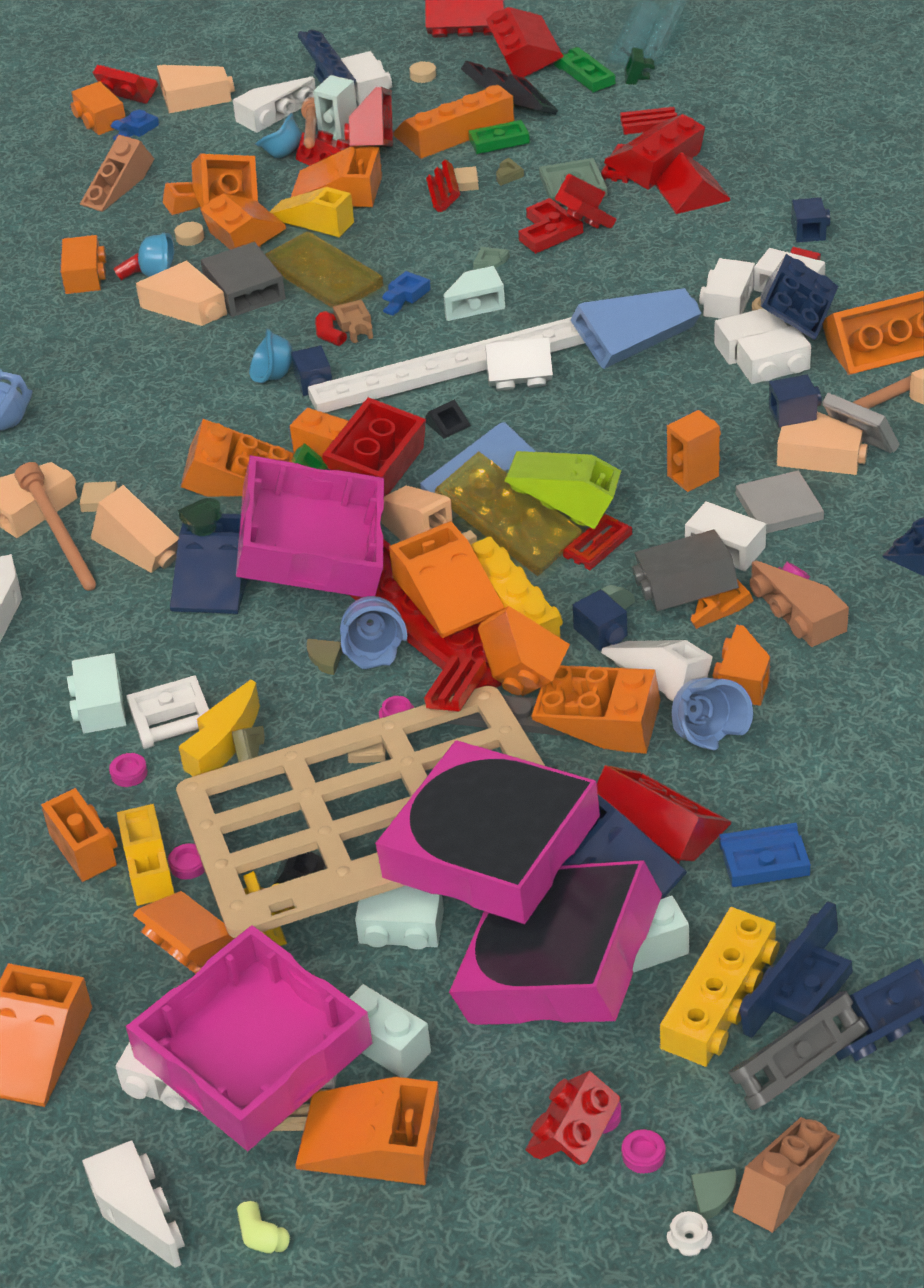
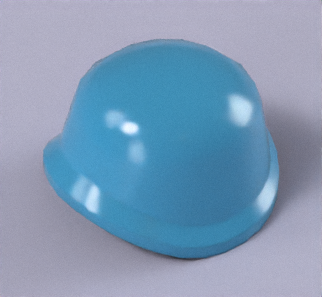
(282, 141)
(156, 254)
(271, 358)

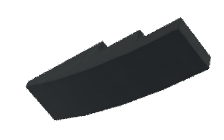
(520, 88)

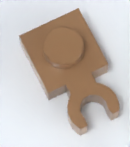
(354, 318)

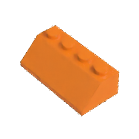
(451, 122)
(877, 333)

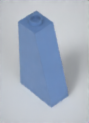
(631, 324)
(497, 445)

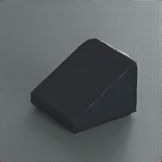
(447, 419)
(298, 866)

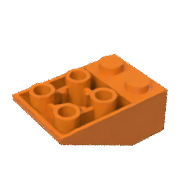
(350, 170)
(221, 458)
(444, 579)
(601, 706)
(38, 1029)
(372, 1130)

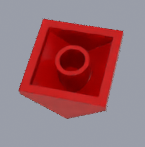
(689, 185)

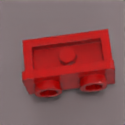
(126, 84)
(324, 147)
(584, 200)
(574, 1118)

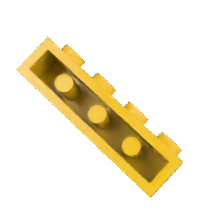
(514, 587)
(717, 985)

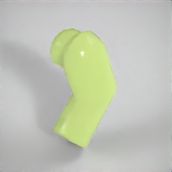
(258, 1233)

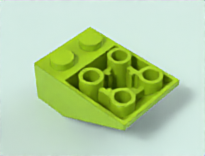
(566, 482)

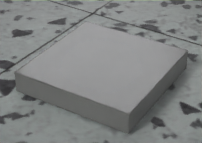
(874, 425)
(780, 501)

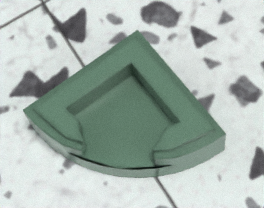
(490, 256)
(620, 595)
(713, 1191)

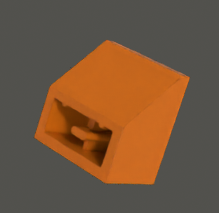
(184, 929)

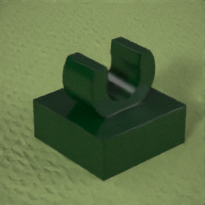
(635, 66)

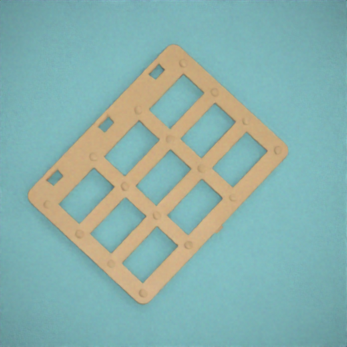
(343, 879)

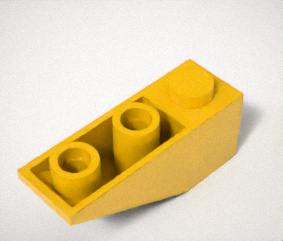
(319, 210)

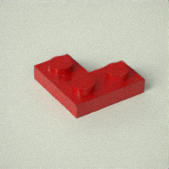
(550, 226)

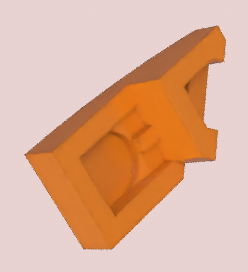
(721, 605)

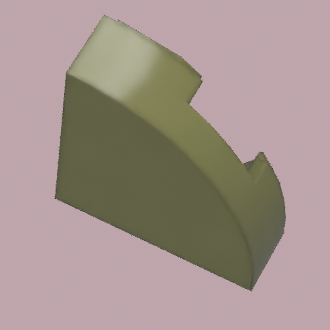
(508, 172)
(324, 654)
(248, 742)

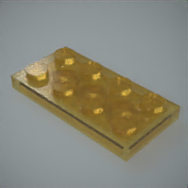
(324, 270)
(512, 519)

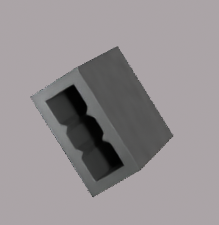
(245, 278)
(685, 570)

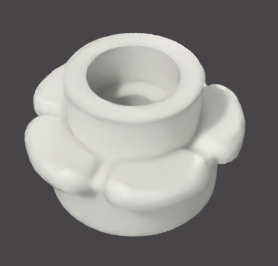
(689, 1223)

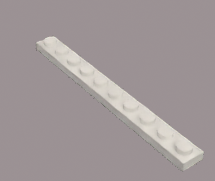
(430, 368)

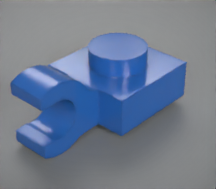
(136, 124)
(404, 288)

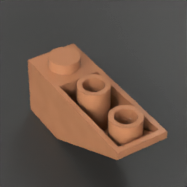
(119, 172)
(805, 605)
(782, 1173)

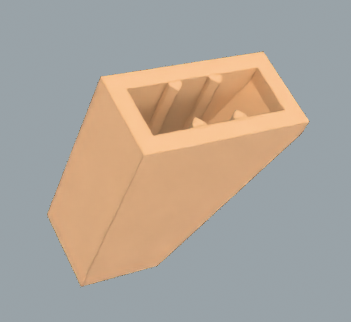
(194, 86)
(182, 294)
(822, 446)
(18, 507)
(414, 511)
(134, 531)

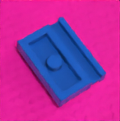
(764, 854)

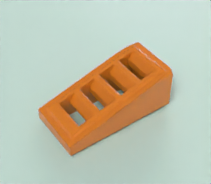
(179, 197)

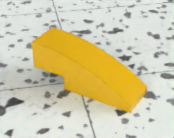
(214, 742)
(145, 854)

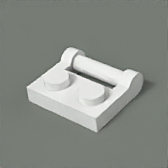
(167, 703)

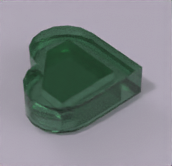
(201, 516)

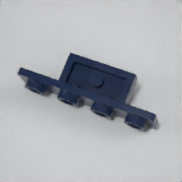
(324, 55)
(801, 978)
(888, 1008)

